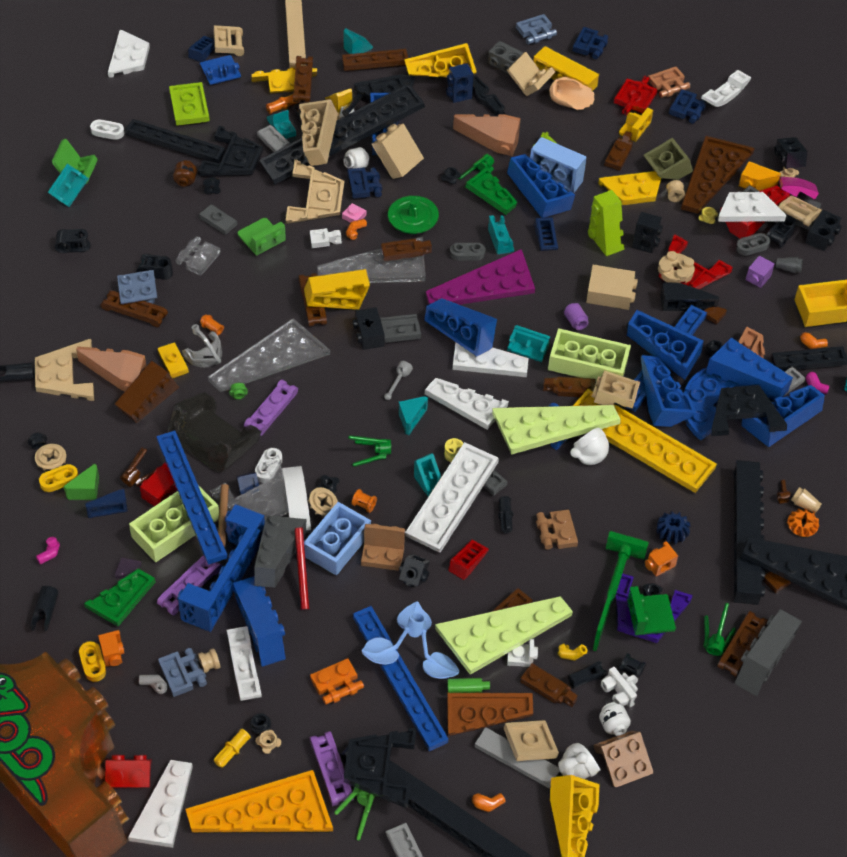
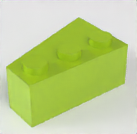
(605, 222)

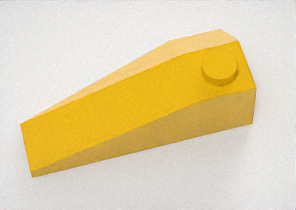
(438, 62)
(573, 806)

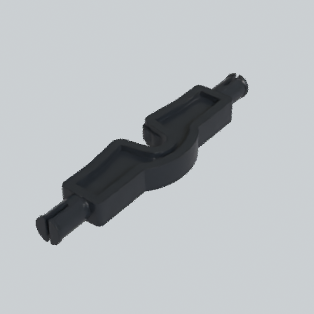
(491, 101)

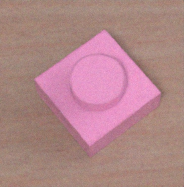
(353, 213)

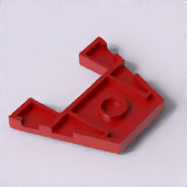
(701, 276)

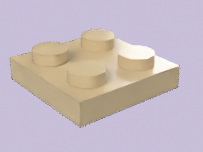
(530, 740)

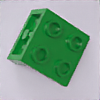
(650, 613)

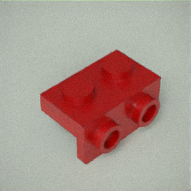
(128, 772)

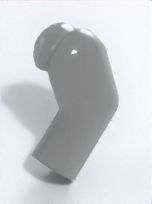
(155, 682)

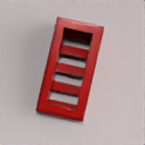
(463, 569)

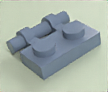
(535, 25)
(176, 674)

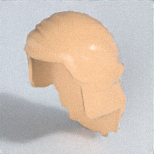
(571, 93)

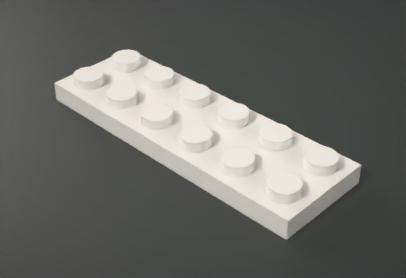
(452, 497)

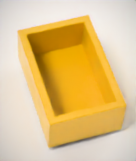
(822, 302)

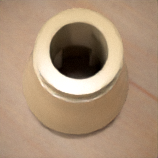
(806, 500)

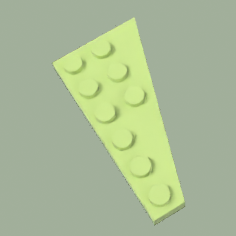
(538, 426)
(493, 634)

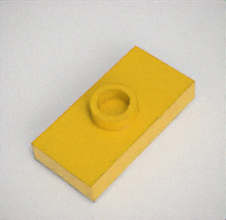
(173, 360)

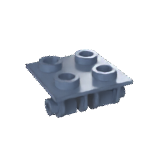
(137, 287)

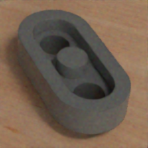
(752, 244)
(467, 251)

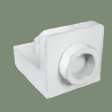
(523, 655)

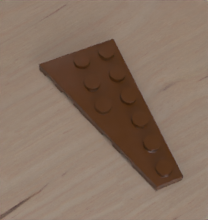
(713, 169)

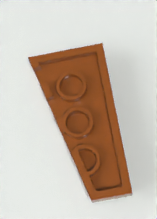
(483, 710)

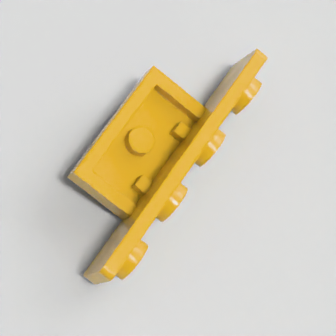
(278, 80)

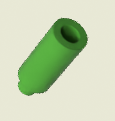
(467, 685)

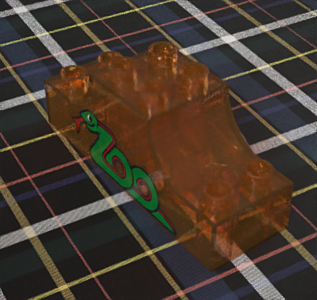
(52, 754)

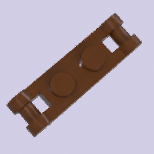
(303, 79)
(140, 310)
(310, 310)
(741, 643)

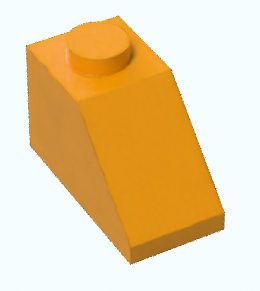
(758, 177)

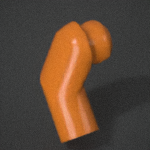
(354, 225)
(813, 343)
(487, 804)

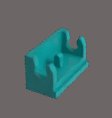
(68, 185)
(500, 235)
(528, 343)

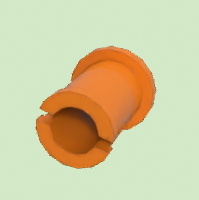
(208, 322)

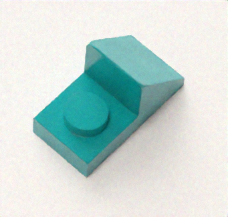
(282, 124)

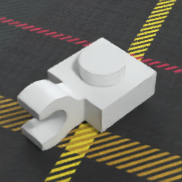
(322, 237)

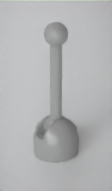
(403, 370)

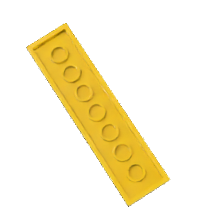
(655, 448)

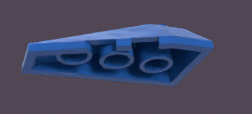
(664, 397)

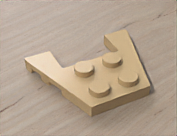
(323, 195)
(55, 373)

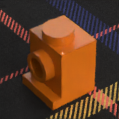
(661, 559)
(111, 648)

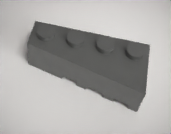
(276, 549)
(767, 651)

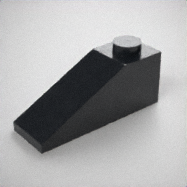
(681, 296)

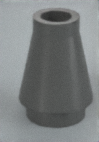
(790, 264)

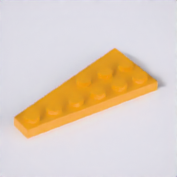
(279, 806)

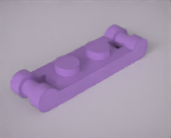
(272, 406)
(194, 575)
(330, 767)

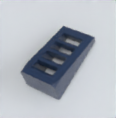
(199, 50)
(546, 222)
(107, 505)

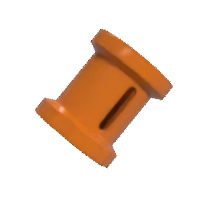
(364, 500)

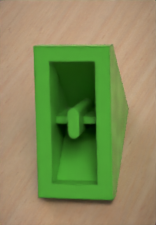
(84, 485)

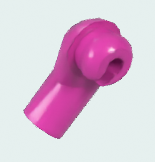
(812, 379)
(51, 550)

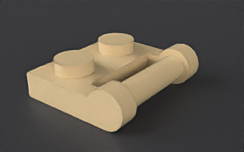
(222, 40)
(800, 210)

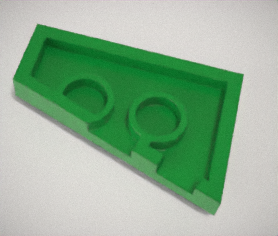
(490, 190)
(121, 599)

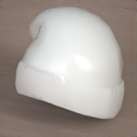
(591, 447)
(578, 762)

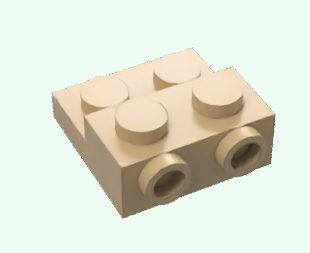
(615, 389)

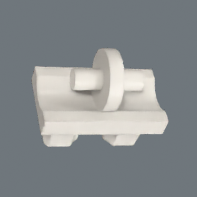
(623, 685)

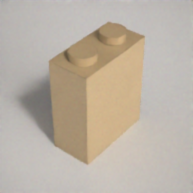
(397, 150)
(611, 287)

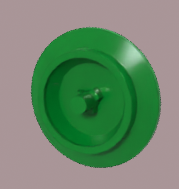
(413, 214)

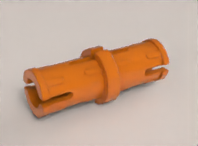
(281, 103)

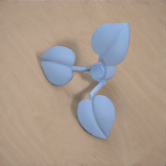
(415, 623)

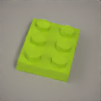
(189, 103)

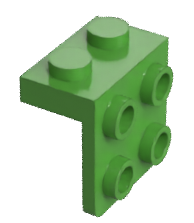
(67, 155)
(262, 235)

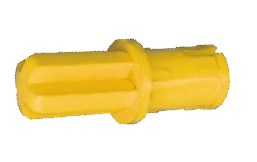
(231, 748)

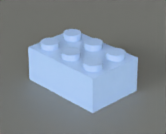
(560, 162)
(336, 538)

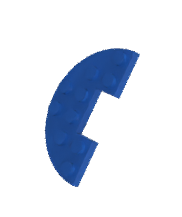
(704, 393)

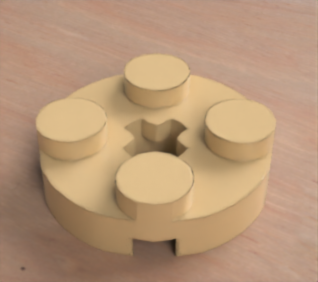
(672, 260)

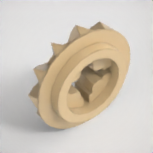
(48, 451)
(315, 500)

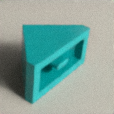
(355, 43)
(411, 412)
(427, 473)

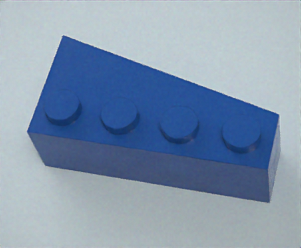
(539, 187)
(463, 325)

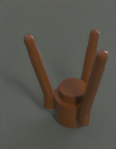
(132, 474)

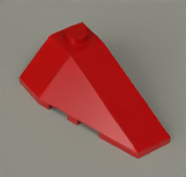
(748, 228)

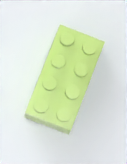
(587, 355)
(167, 526)

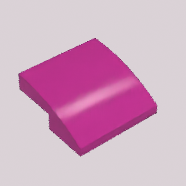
(795, 185)

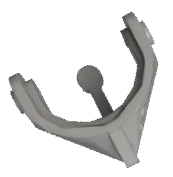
(196, 357)

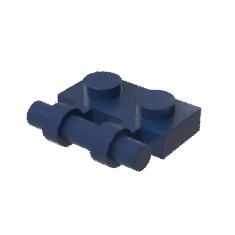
(586, 40)
(683, 104)
(359, 182)

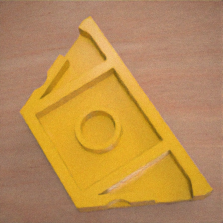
(633, 187)

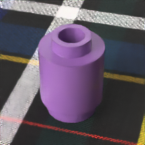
(576, 316)

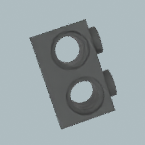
(503, 56)

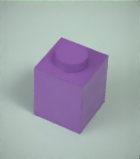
(760, 271)

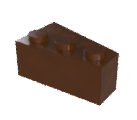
(146, 392)

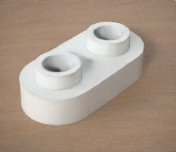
(107, 129)
(263, 475)

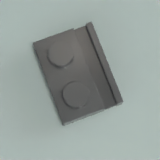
(401, 328)

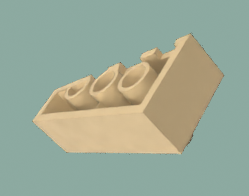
(318, 130)

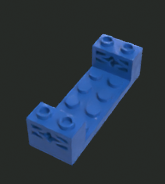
(204, 607)

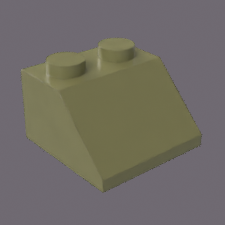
(669, 160)

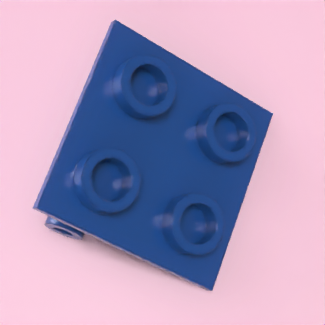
(220, 69)

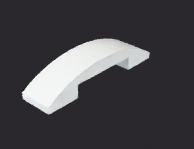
(728, 91)
(296, 494)
(243, 663)

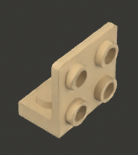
(528, 75)

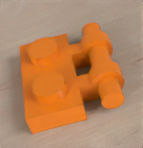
(334, 677)

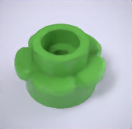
(238, 390)

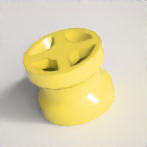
(452, 445)

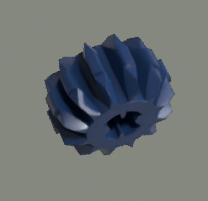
(673, 527)

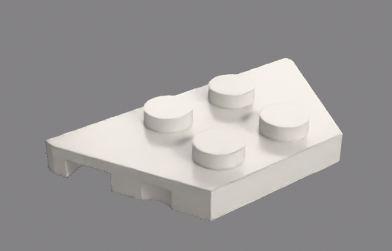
(129, 54)
(750, 207)

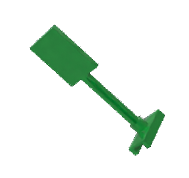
(626, 547)

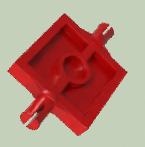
(635, 95)

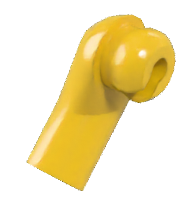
(565, 653)

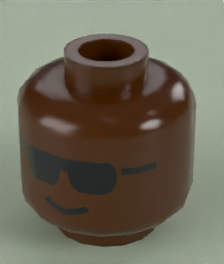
(184, 173)

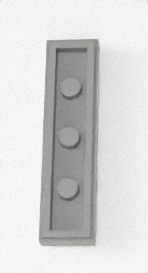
(500, 749)

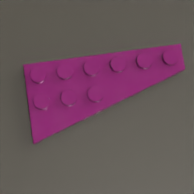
(496, 280)

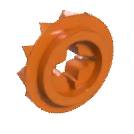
(795, 523)

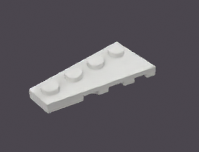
(491, 362)
(465, 402)
(163, 810)

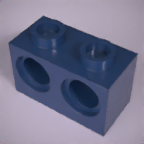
(460, 83)

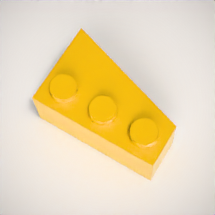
(337, 290)

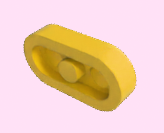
(57, 477)
(92, 663)

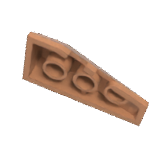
(495, 133)
(115, 367)

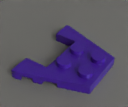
(624, 623)

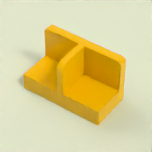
(637, 123)

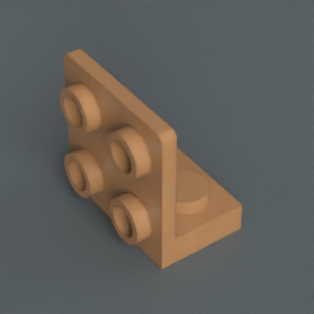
(383, 546)
(625, 757)

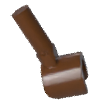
(783, 497)

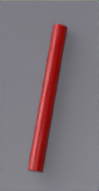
(301, 569)

